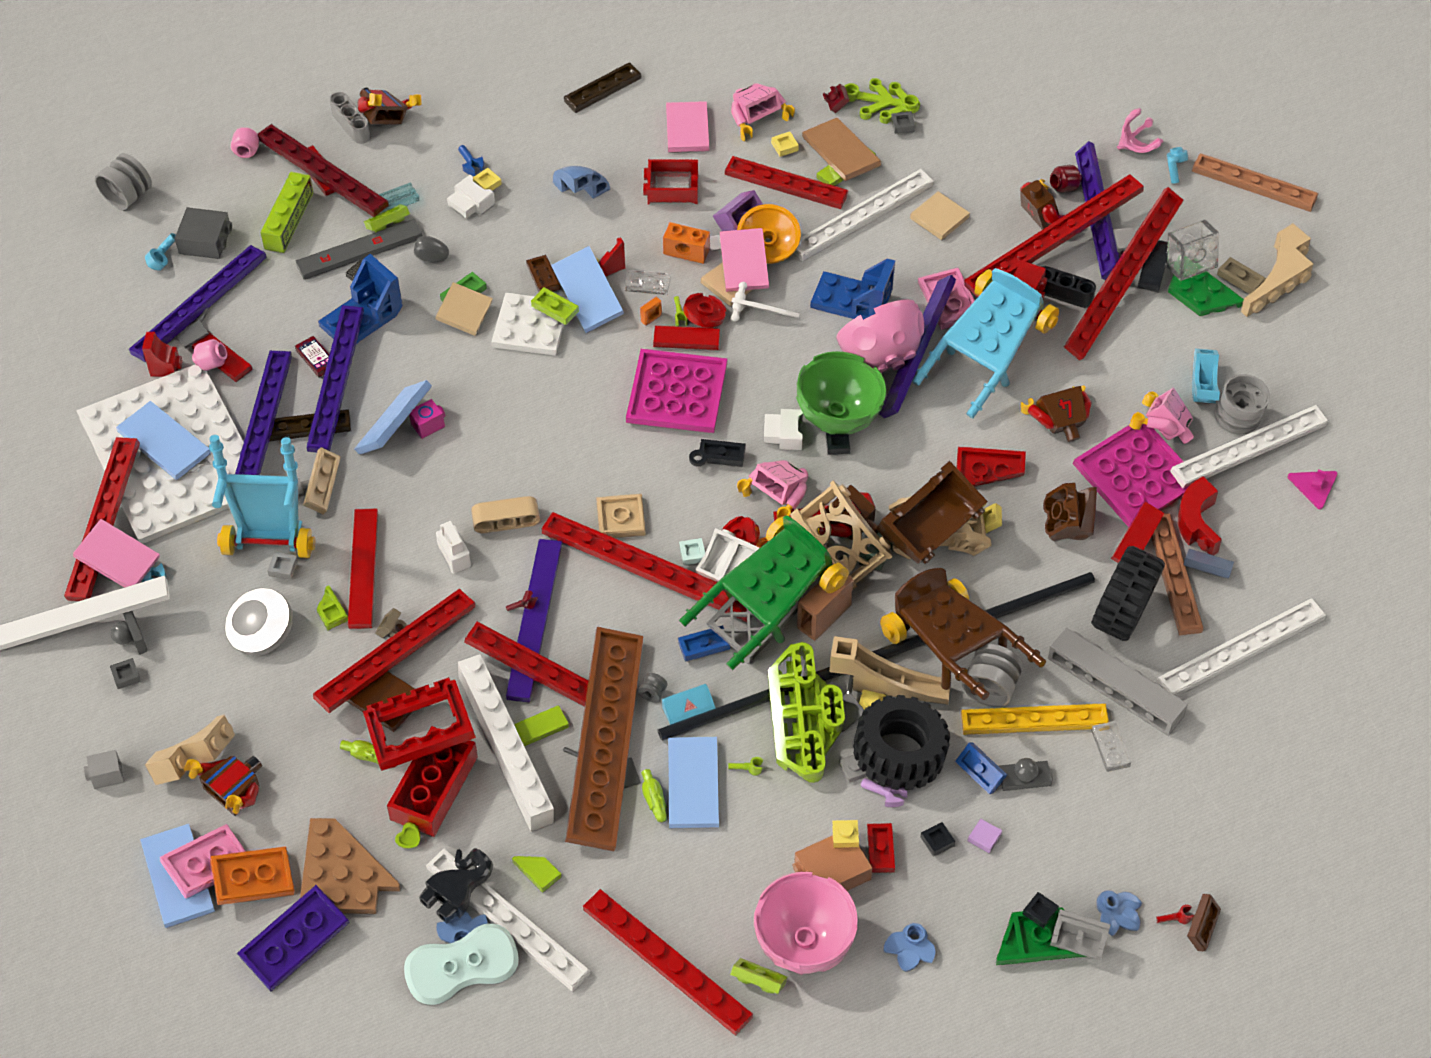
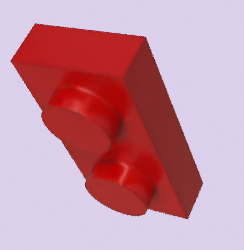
(881, 847)

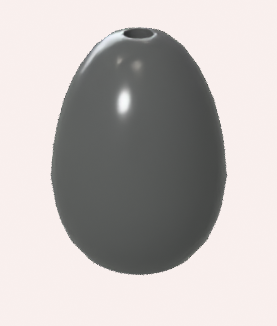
(430, 249)

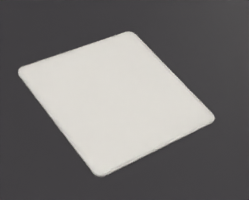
(715, 242)

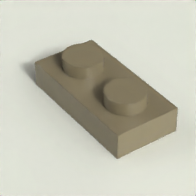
(1240, 275)

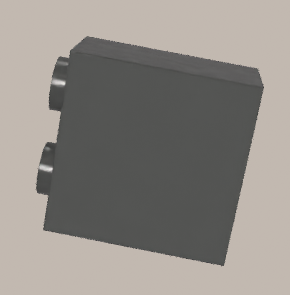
(203, 233)

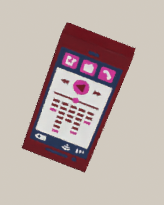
(314, 355)

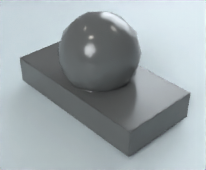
(124, 632)
(1026, 775)

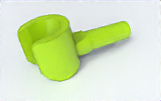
(680, 313)
(749, 766)

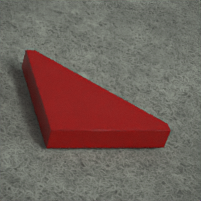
(613, 260)

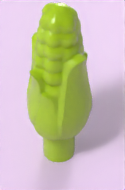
(360, 750)
(653, 795)

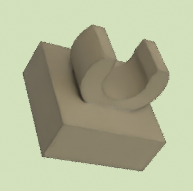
(389, 622)

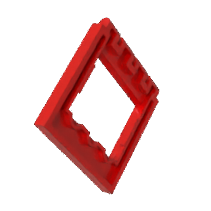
(417, 747)

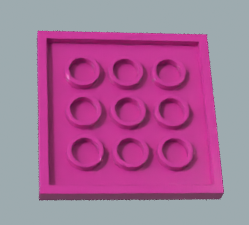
(677, 390)
(1131, 470)

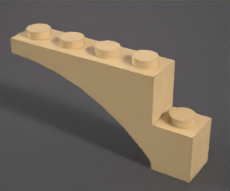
(1288, 272)
(881, 675)

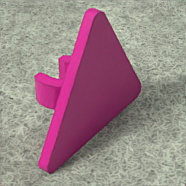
(1314, 485)

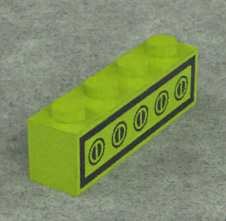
(287, 212)

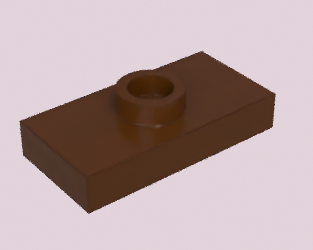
(543, 273)
(1204, 922)

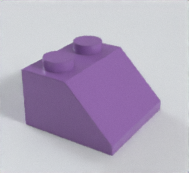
(730, 214)

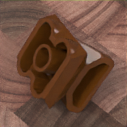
(1070, 512)

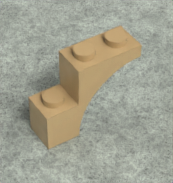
(204, 747)

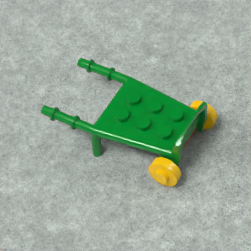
(775, 580)

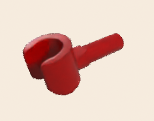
(1180, 916)

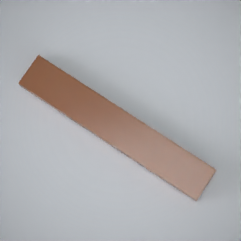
(1255, 182)
(1176, 578)

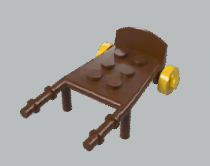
(949, 625)

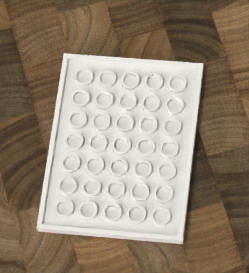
(152, 497)

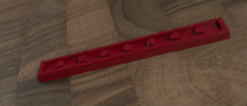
(323, 170)

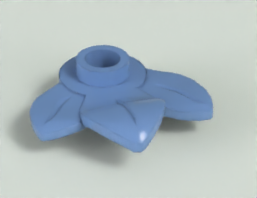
(1121, 913)
(459, 927)
(909, 950)

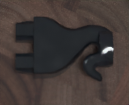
(455, 886)

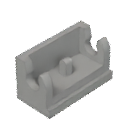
(1080, 934)

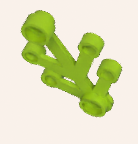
(904, 104)

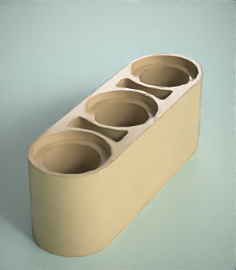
(505, 514)

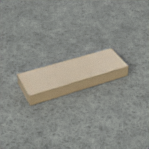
(322, 481)

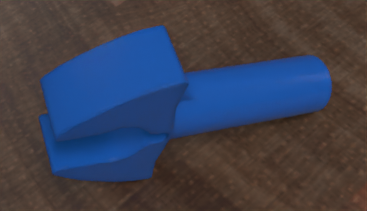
(467, 167)

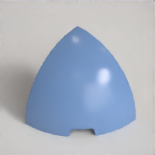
(580, 178)

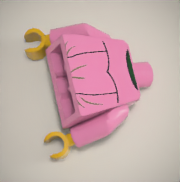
(755, 103)
(1166, 414)
(780, 481)

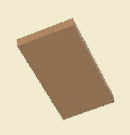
(841, 148)

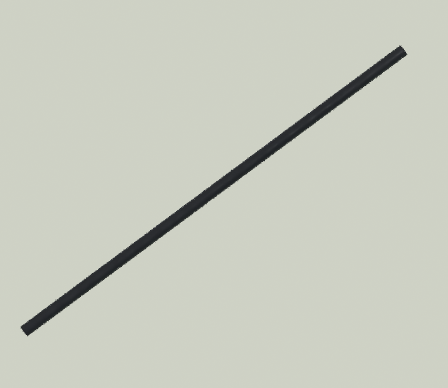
(884, 652)

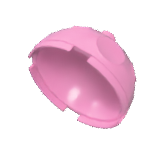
(885, 337)
(805, 922)

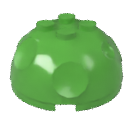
(840, 392)

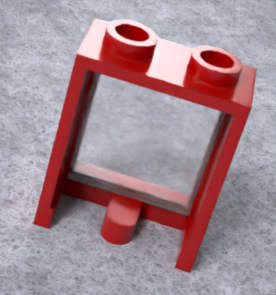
(671, 180)

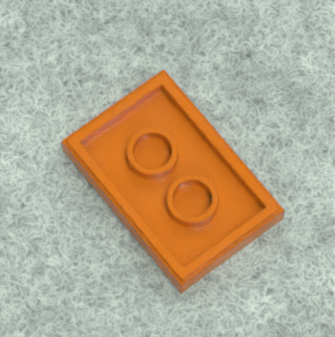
(252, 875)

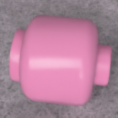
(245, 142)
(209, 354)

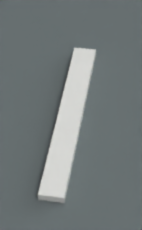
(863, 214)
(1249, 446)
(84, 612)
(1241, 648)
(524, 932)

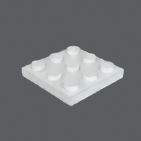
(525, 327)

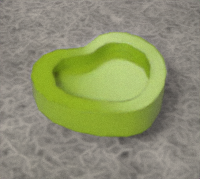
(409, 836)

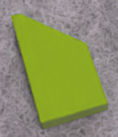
(330, 610)
(537, 870)

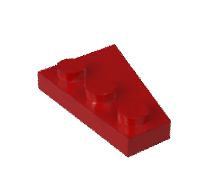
(990, 465)

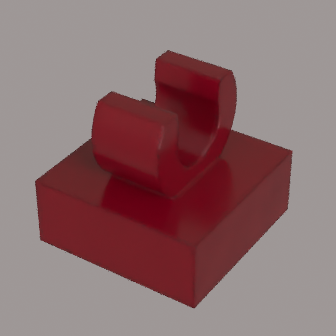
(836, 97)

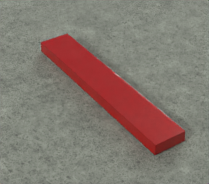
(786, 182)
(363, 569)
(528, 662)

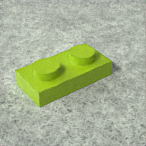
(393, 215)
(554, 306)
(752, 973)

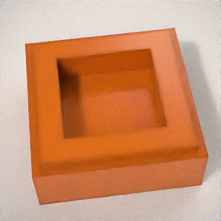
(651, 311)

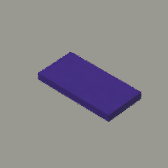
(293, 938)

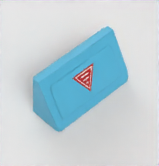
(687, 704)

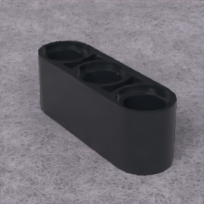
(1154, 268)
(1069, 287)

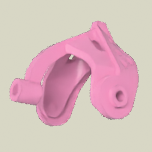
(1128, 139)

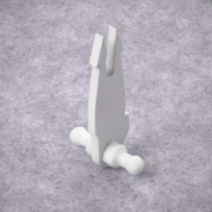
(739, 302)

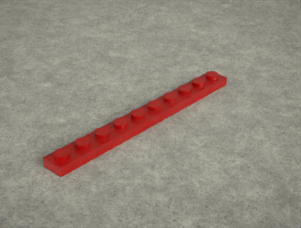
(1063, 228)
(1123, 274)
(634, 560)

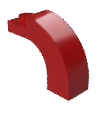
(1195, 500)

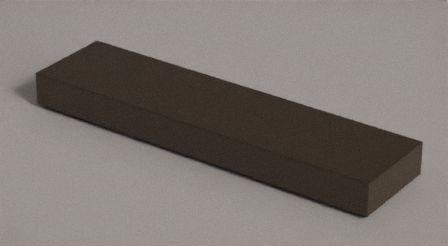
(602, 87)
(300, 426)

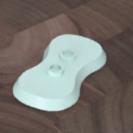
(442, 970)

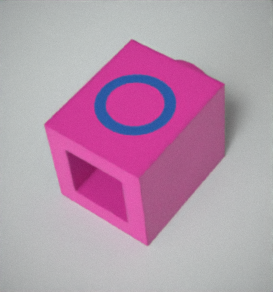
(427, 418)

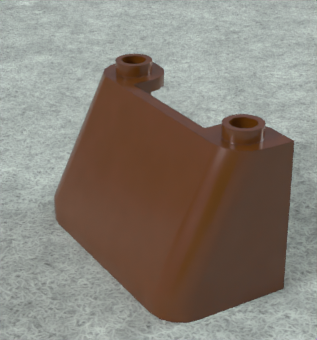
(933, 514)

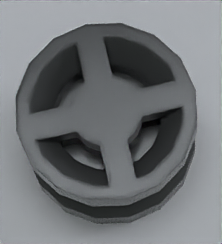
(652, 687)

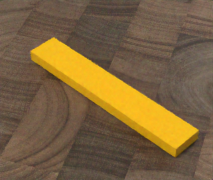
(1033, 718)

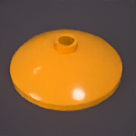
(778, 226)

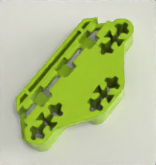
(811, 709)

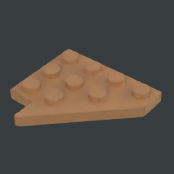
(343, 868)

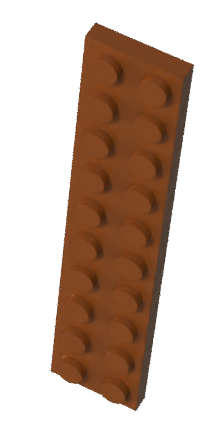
(604, 740)

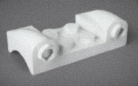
(723, 555)

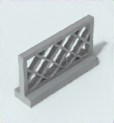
(730, 640)

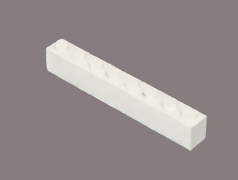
(506, 743)

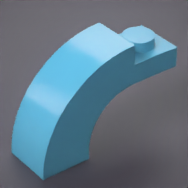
(1205, 376)

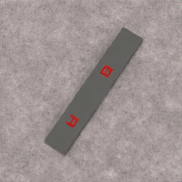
(358, 249)

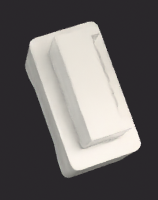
(470, 198)
(784, 429)
(453, 547)

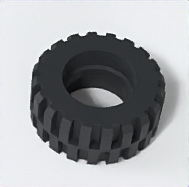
(1128, 593)
(898, 767)

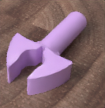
(887, 792)

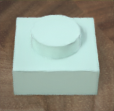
(691, 551)

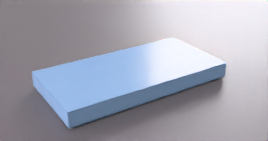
(588, 288)
(393, 417)
(164, 440)
(693, 782)
(171, 902)

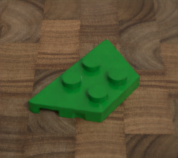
(1204, 294)
(1029, 942)

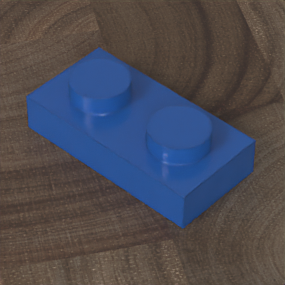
(702, 644)
(981, 768)

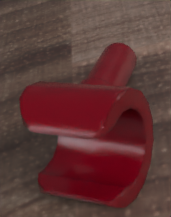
(527, 602)

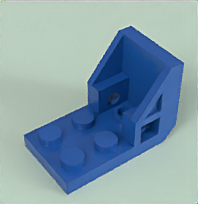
(374, 290)
(855, 297)

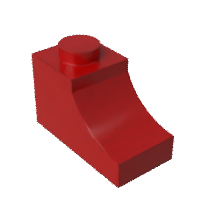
(160, 357)

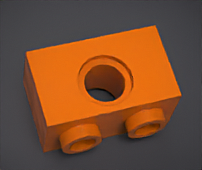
(686, 242)

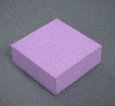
(984, 835)

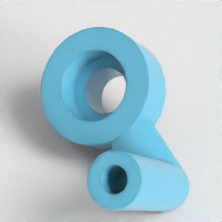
(1176, 156)
(155, 258)

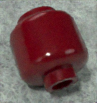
(1065, 178)

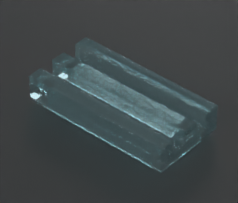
(394, 195)

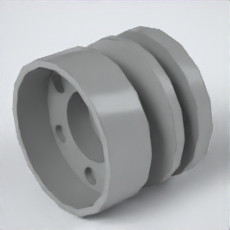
(123, 181)
(1242, 404)
(998, 671)

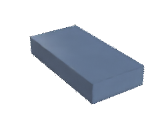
(1208, 563)

